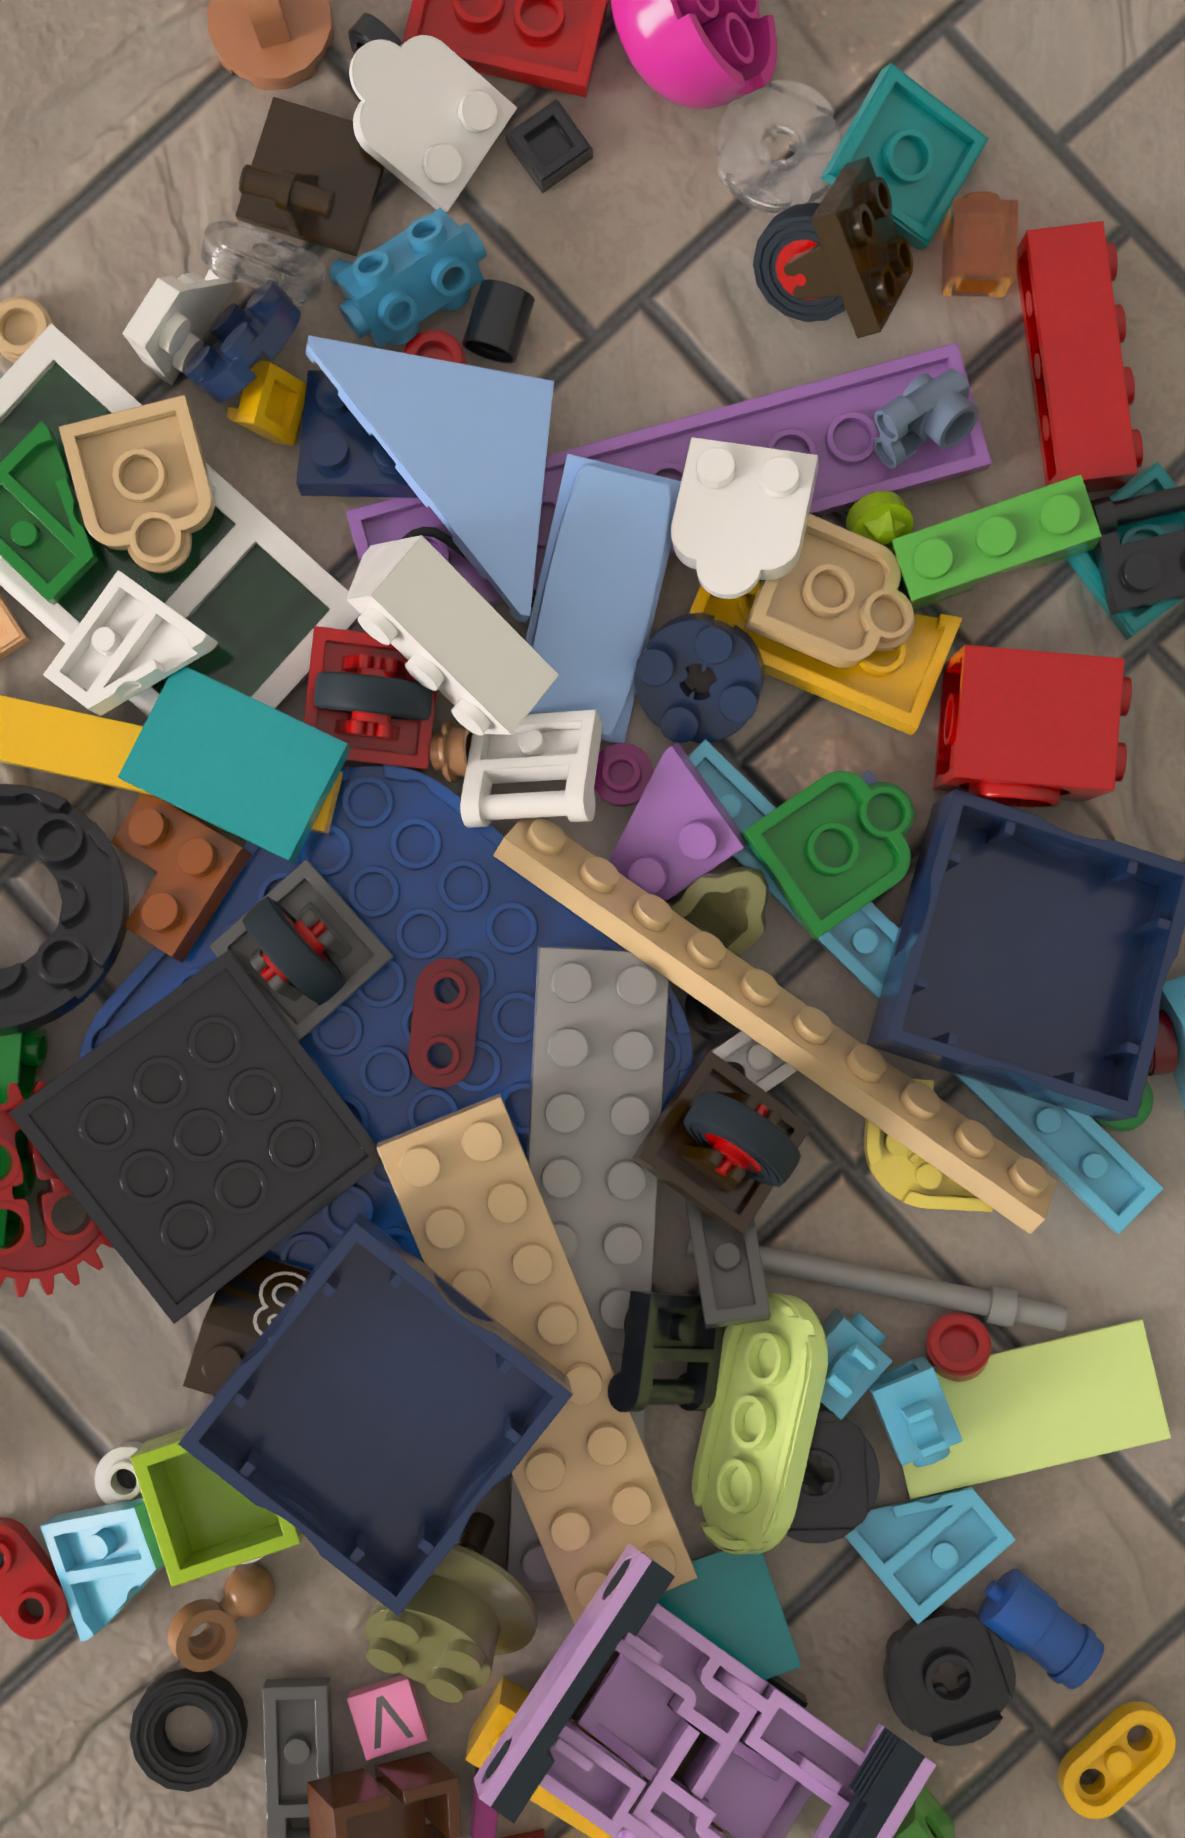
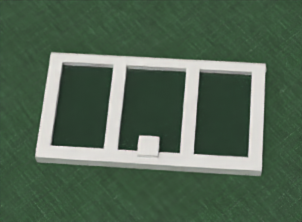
(242, 575)

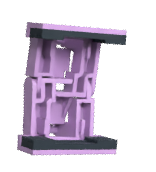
(748, 1775)

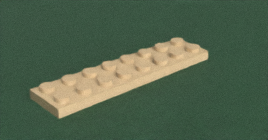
(495, 1242)

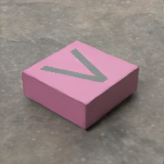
(387, 1716)

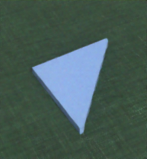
(463, 443)

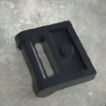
(1146, 569)
(666, 1330)

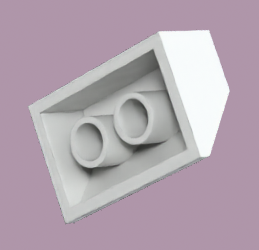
(448, 635)

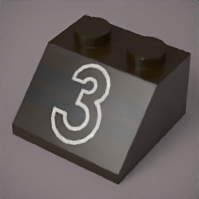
(238, 1318)

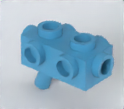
(409, 278)

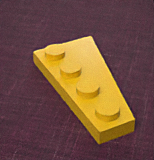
(883, 687)

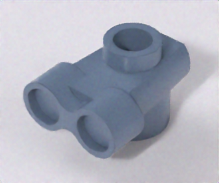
(926, 410)

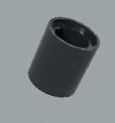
(498, 321)

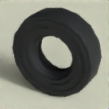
(182, 1769)

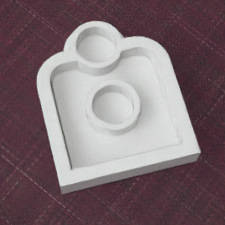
(425, 114)
(742, 513)

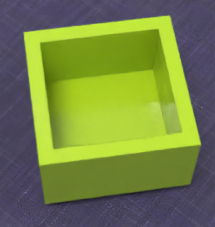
(199, 1516)

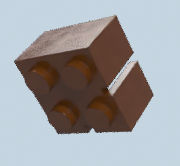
(387, 1805)

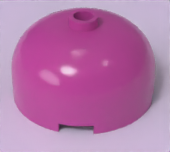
(698, 48)

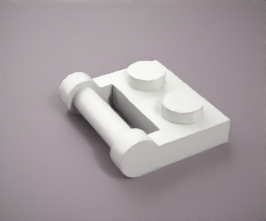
(538, 750)

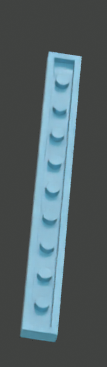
(863, 944)

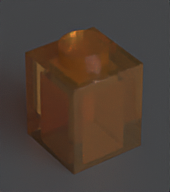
(979, 246)

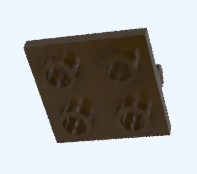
(310, 178)

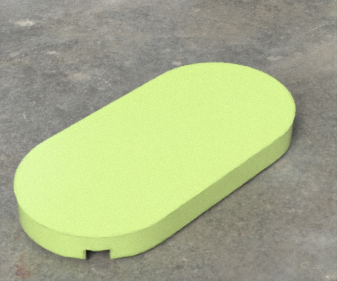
(760, 1427)

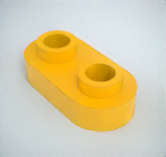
(1121, 1763)

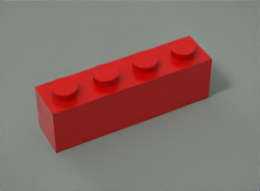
(1077, 356)

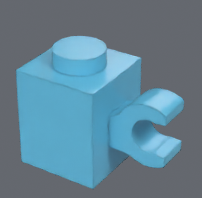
(853, 1360)
(915, 1413)

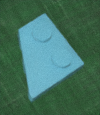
(102, 1560)

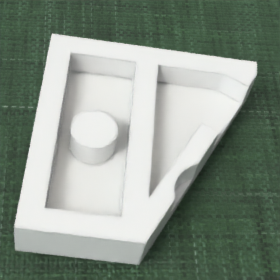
(174, 320)
(125, 647)

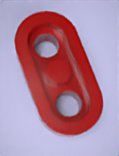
(28, 1575)

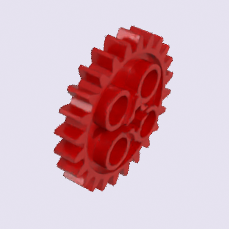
(61, 1249)

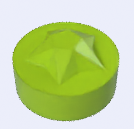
(880, 517)

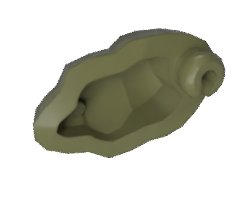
(728, 906)

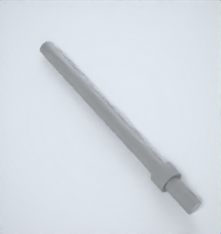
(997, 1304)

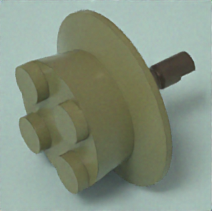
(455, 1621)

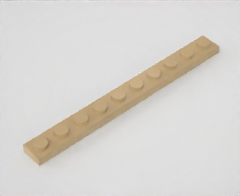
(779, 1021)

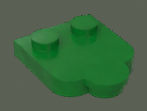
(835, 846)

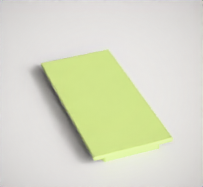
(1049, 1408)

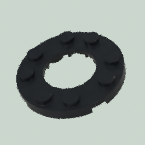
(91, 909)

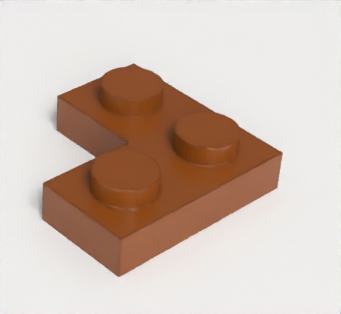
(192, 875)

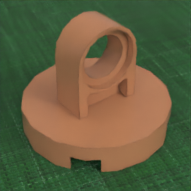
(271, 40)

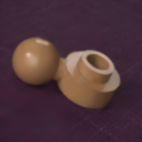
(246, 1594)

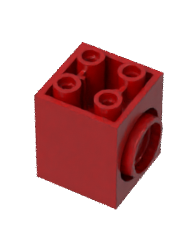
(1031, 725)

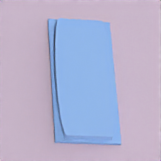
(601, 587)

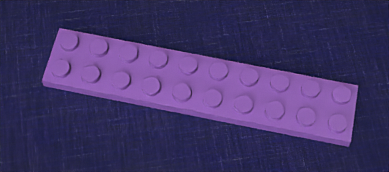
(815, 418)

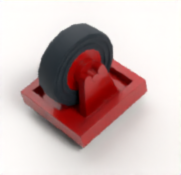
(368, 699)

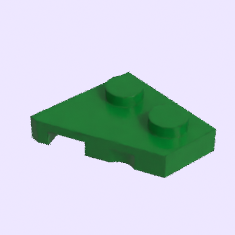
(42, 517)

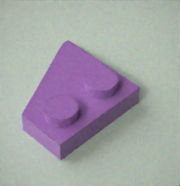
(675, 830)

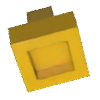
(271, 404)

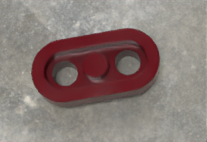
(444, 1022)

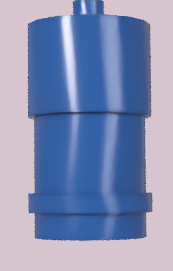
(1041, 1629)

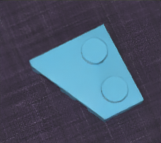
(930, 1546)

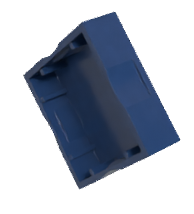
(1032, 958)
(377, 1413)

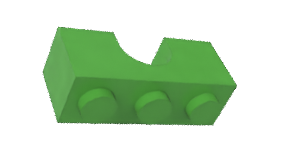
(996, 539)

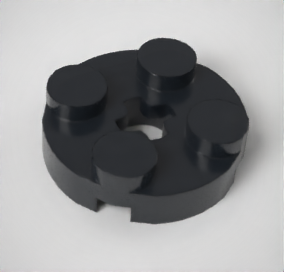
(855, 1484)
(983, 1690)

